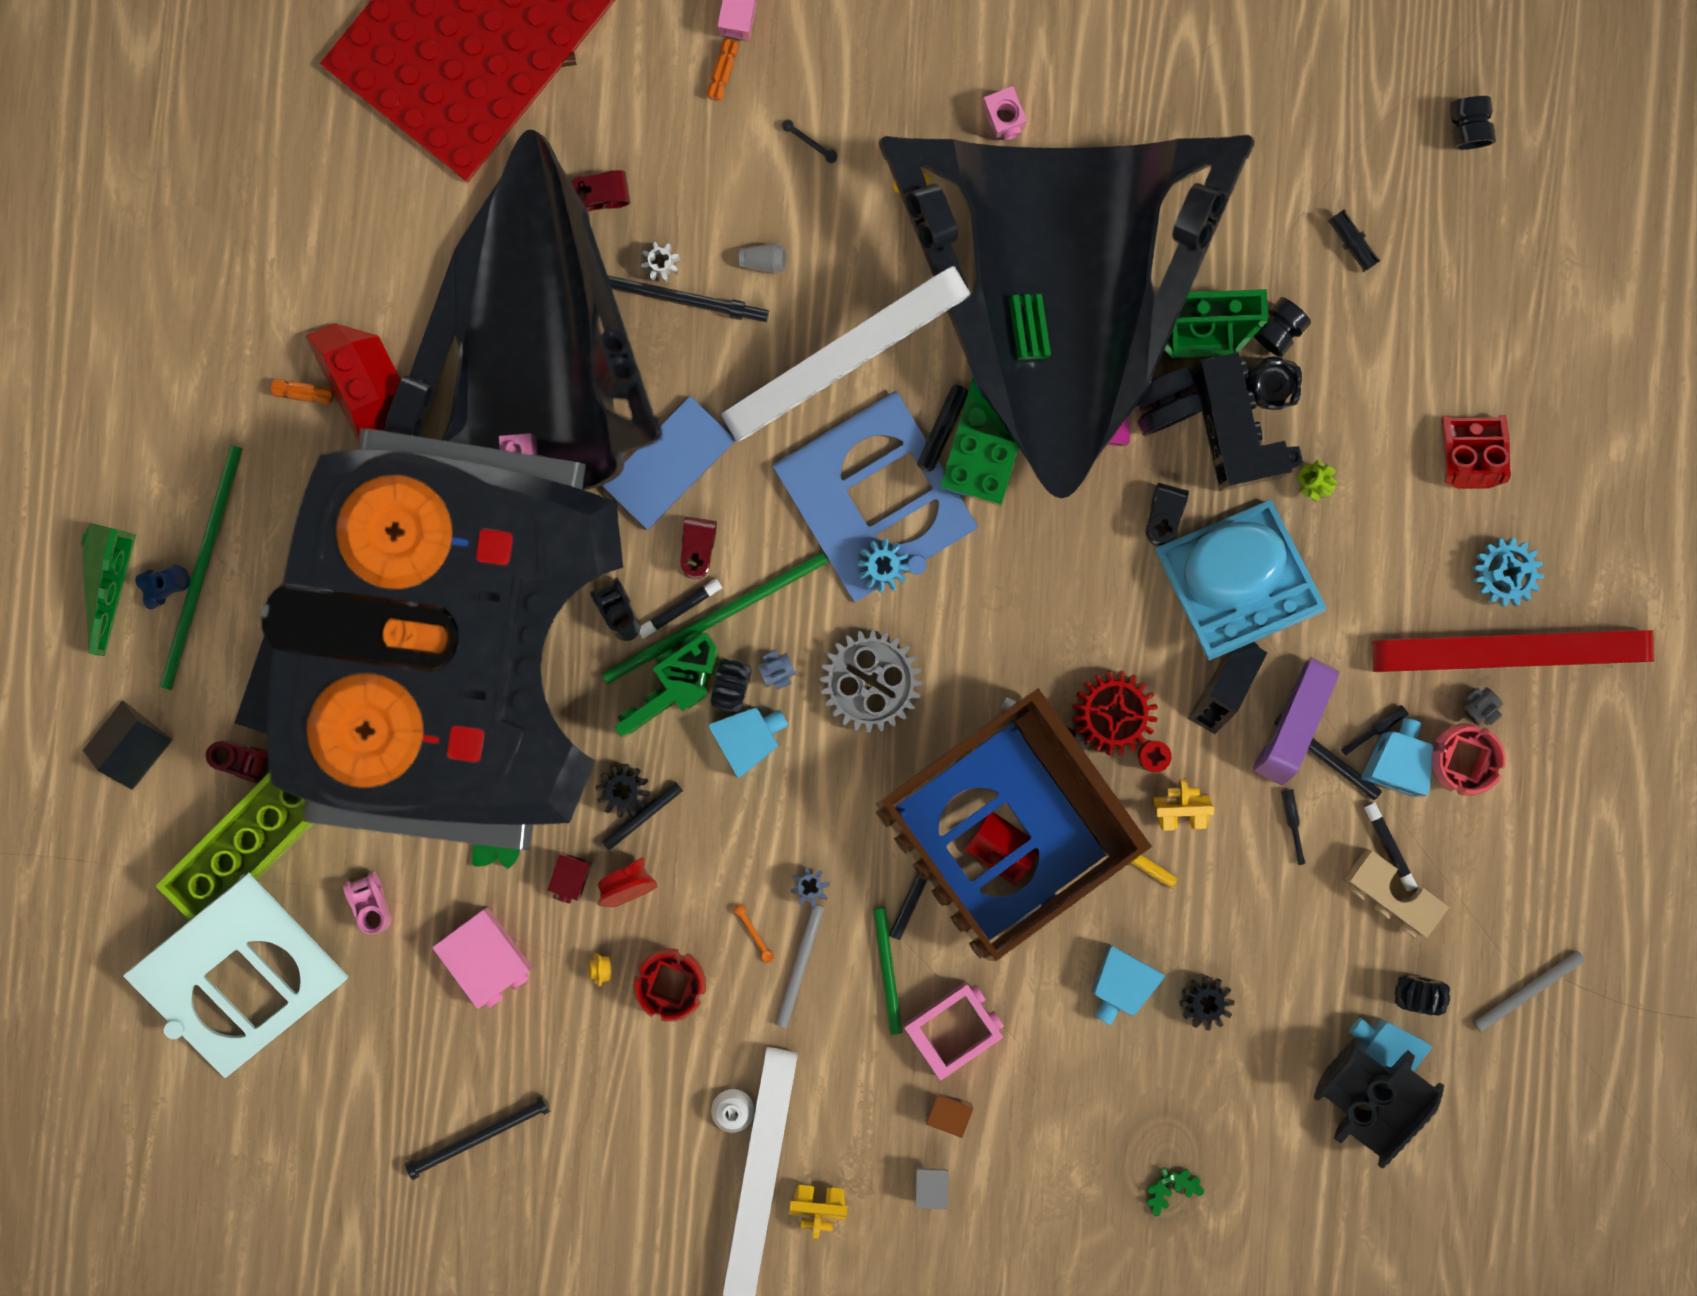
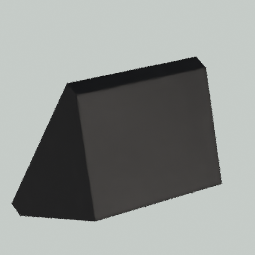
(126, 746)

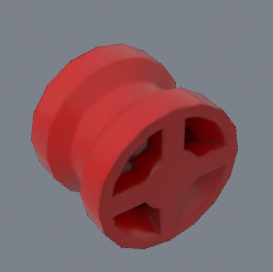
(1148, 755)

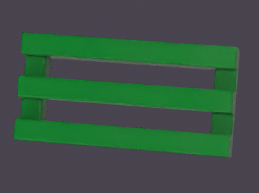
(1037, 321)

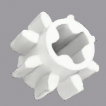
(652, 260)

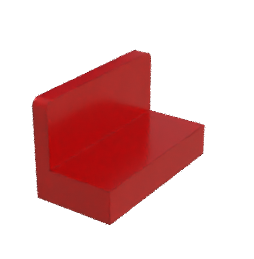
(997, 840)

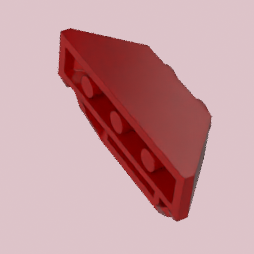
(357, 374)

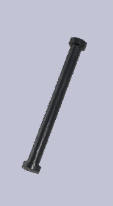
(443, 1154)

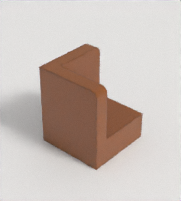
(950, 1115)

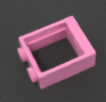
(926, 1047)

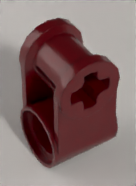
(603, 190)
(697, 540)
(244, 761)

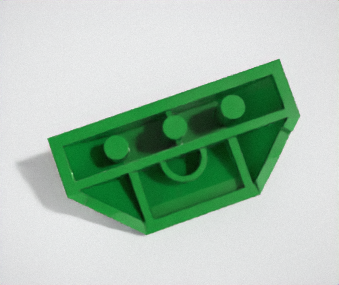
(1217, 323)

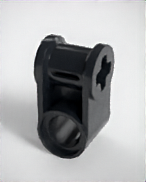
(1166, 508)
(614, 606)

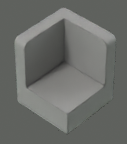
(931, 1188)

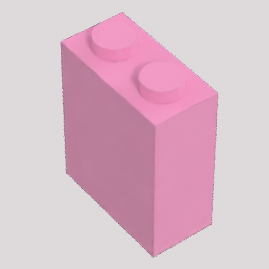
(483, 959)

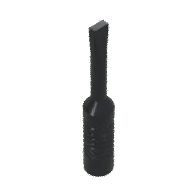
(1378, 727)
(1293, 821)

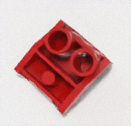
(1476, 452)

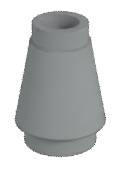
(764, 258)

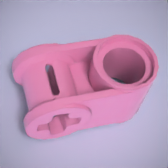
(368, 901)

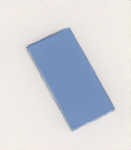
(668, 468)

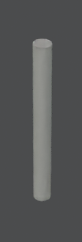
(799, 966)
(1529, 991)

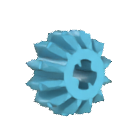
(893, 564)

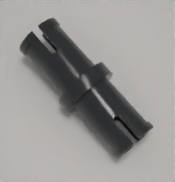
(1354, 240)

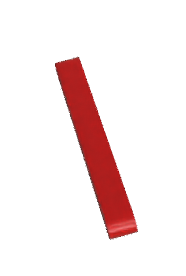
(1513, 651)

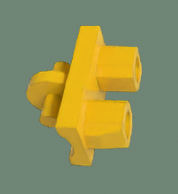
(1183, 802)
(832, 1209)

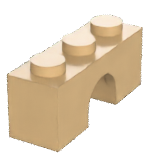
(1372, 878)

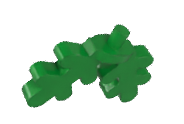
(1160, 1189)

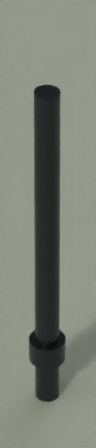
(736, 309)

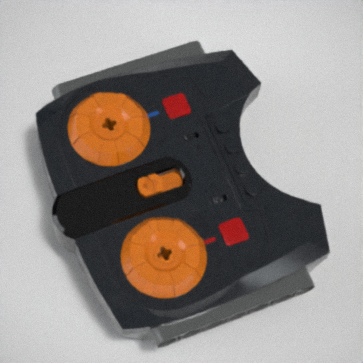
(421, 635)

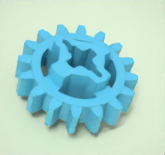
(1512, 583)

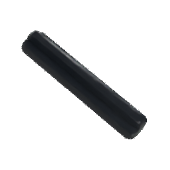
(942, 428)

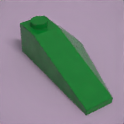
(104, 570)

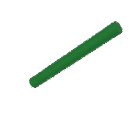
(887, 970)

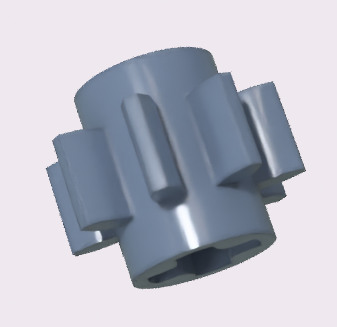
(776, 669)
(811, 896)

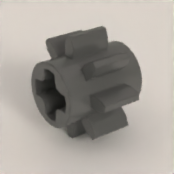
(1482, 706)

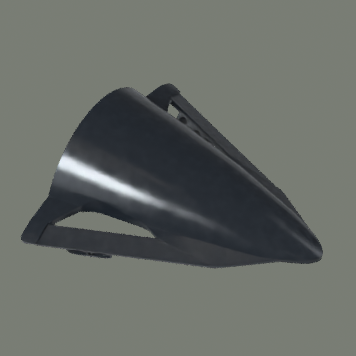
(1085, 239)
(529, 330)

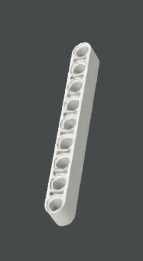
(846, 353)
(760, 1172)

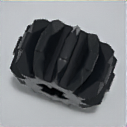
(730, 685)
(620, 801)
(1422, 995)
(1196, 1008)

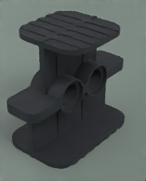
(1394, 1112)

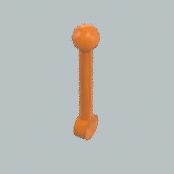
(767, 955)

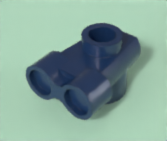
(161, 584)

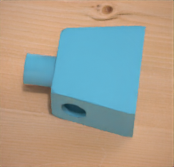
(748, 737)
(1401, 761)
(1123, 984)
(1388, 1043)

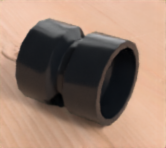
(1473, 126)
(1284, 323)

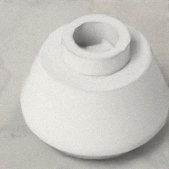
(732, 1101)

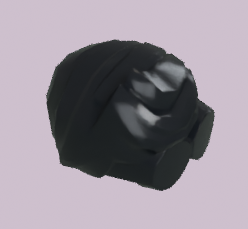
(1273, 382)

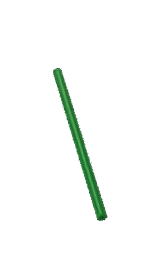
(201, 567)
(715, 617)

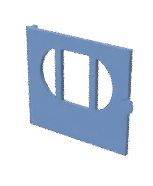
(822, 497)

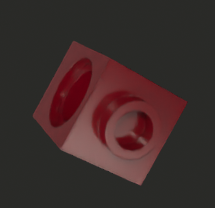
(569, 878)

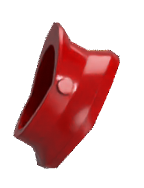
(625, 885)

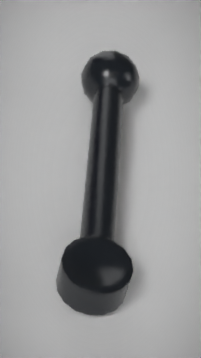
(830, 156)

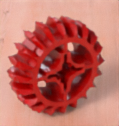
(1116, 698)

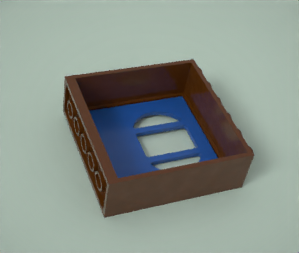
(1054, 827)

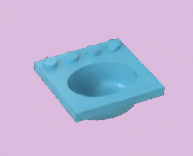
(1240, 580)

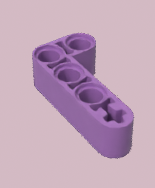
(1298, 723)

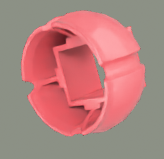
(1486, 767)

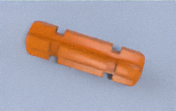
(722, 69)
(302, 391)

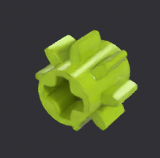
(1317, 480)

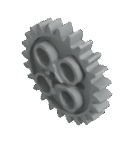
(855, 705)

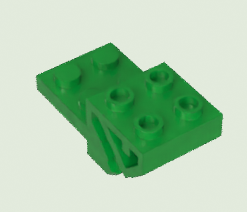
(980, 453)
(697, 655)

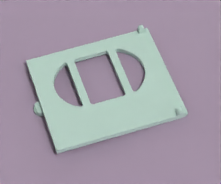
(226, 925)

